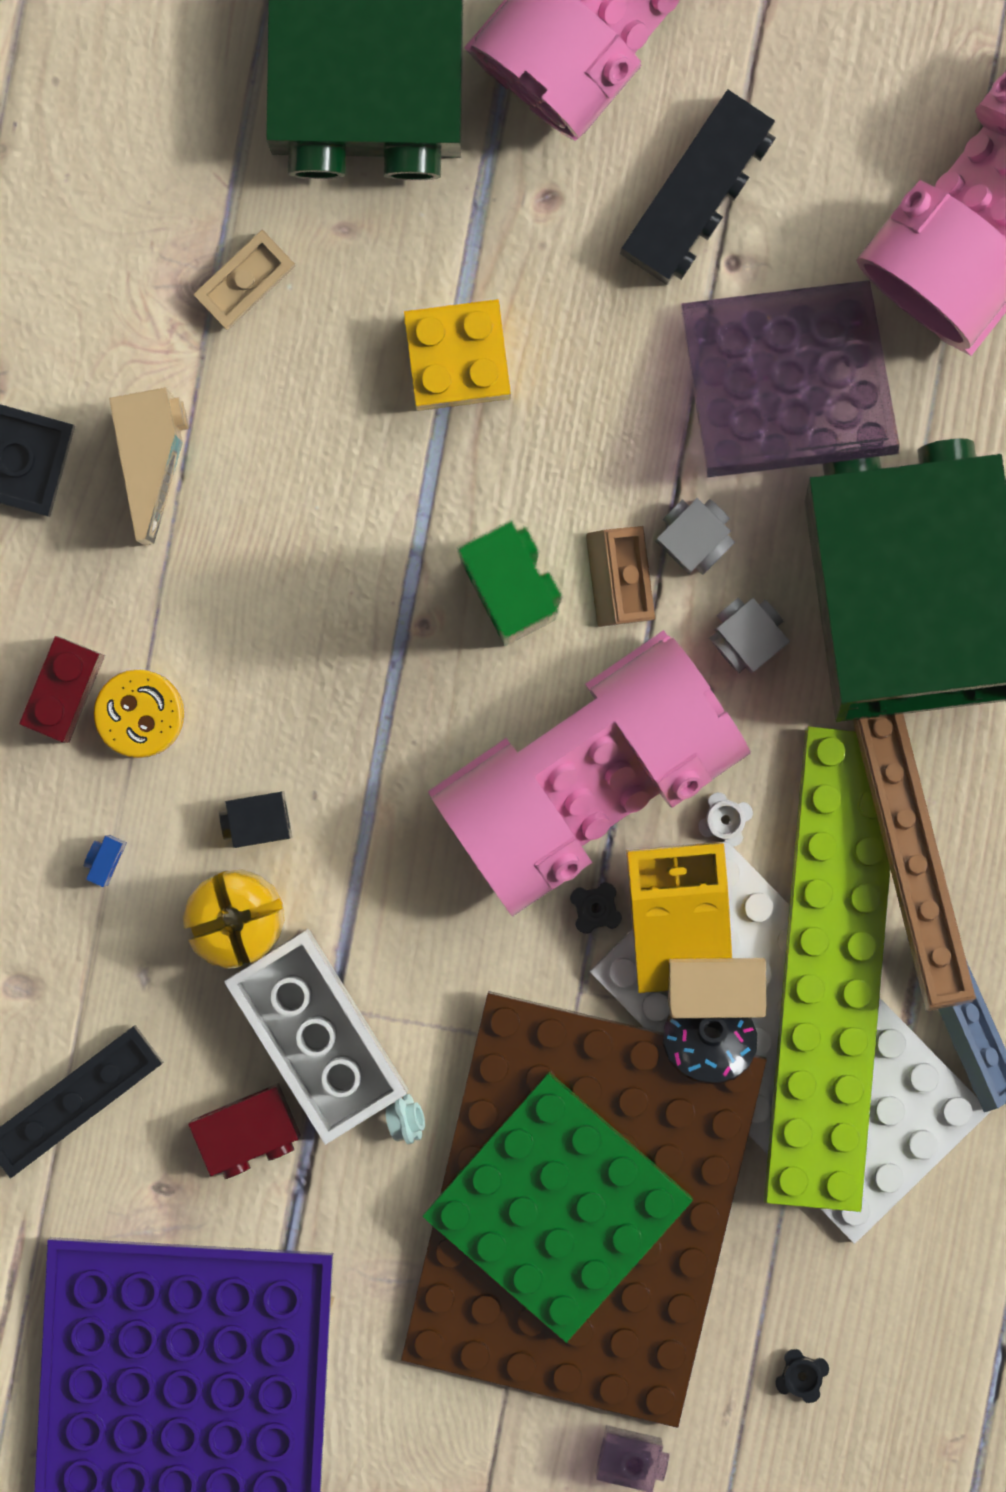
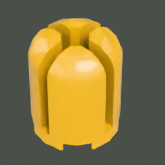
(221, 943)

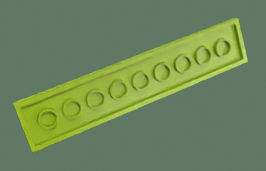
(829, 983)

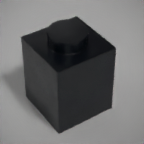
(256, 820)

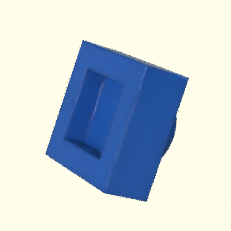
(103, 859)

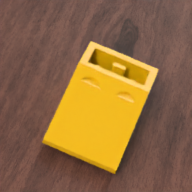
(677, 908)

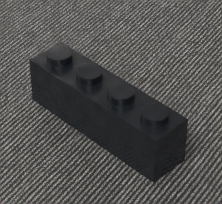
(697, 188)

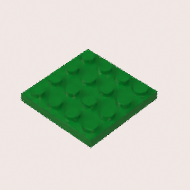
(557, 1207)

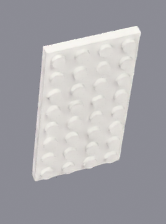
(915, 1099)

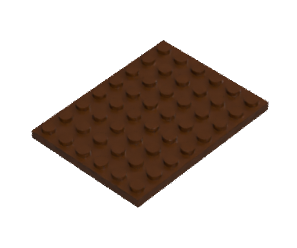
(645, 1335)

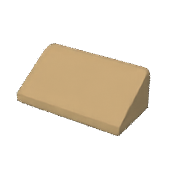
(717, 988)

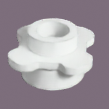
(720, 806)

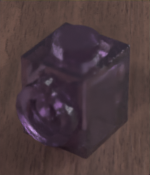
(631, 1459)

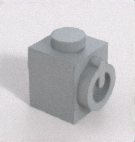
(696, 535)
(748, 634)

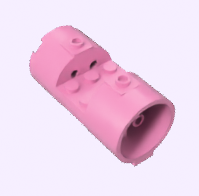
(566, 53)
(947, 242)
(641, 737)

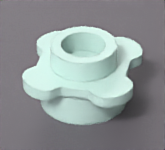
(405, 1119)

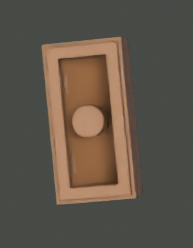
(620, 576)

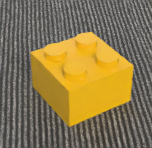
(457, 355)

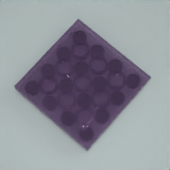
(789, 379)

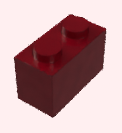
(62, 689)
(245, 1131)

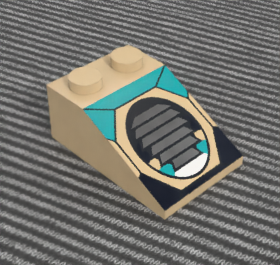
(149, 446)

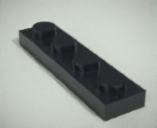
(75, 1100)

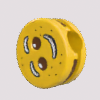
(139, 713)

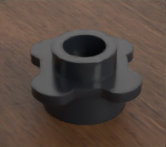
(603, 896)
(808, 1388)

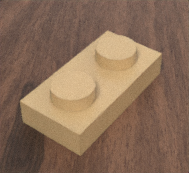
(244, 280)

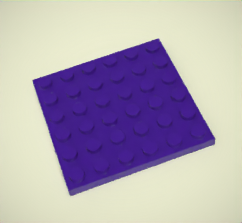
(182, 1368)

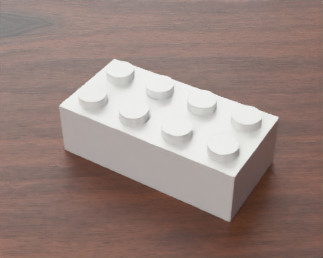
(316, 1036)

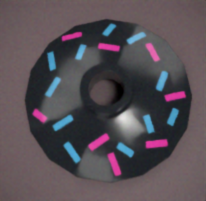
(708, 1058)

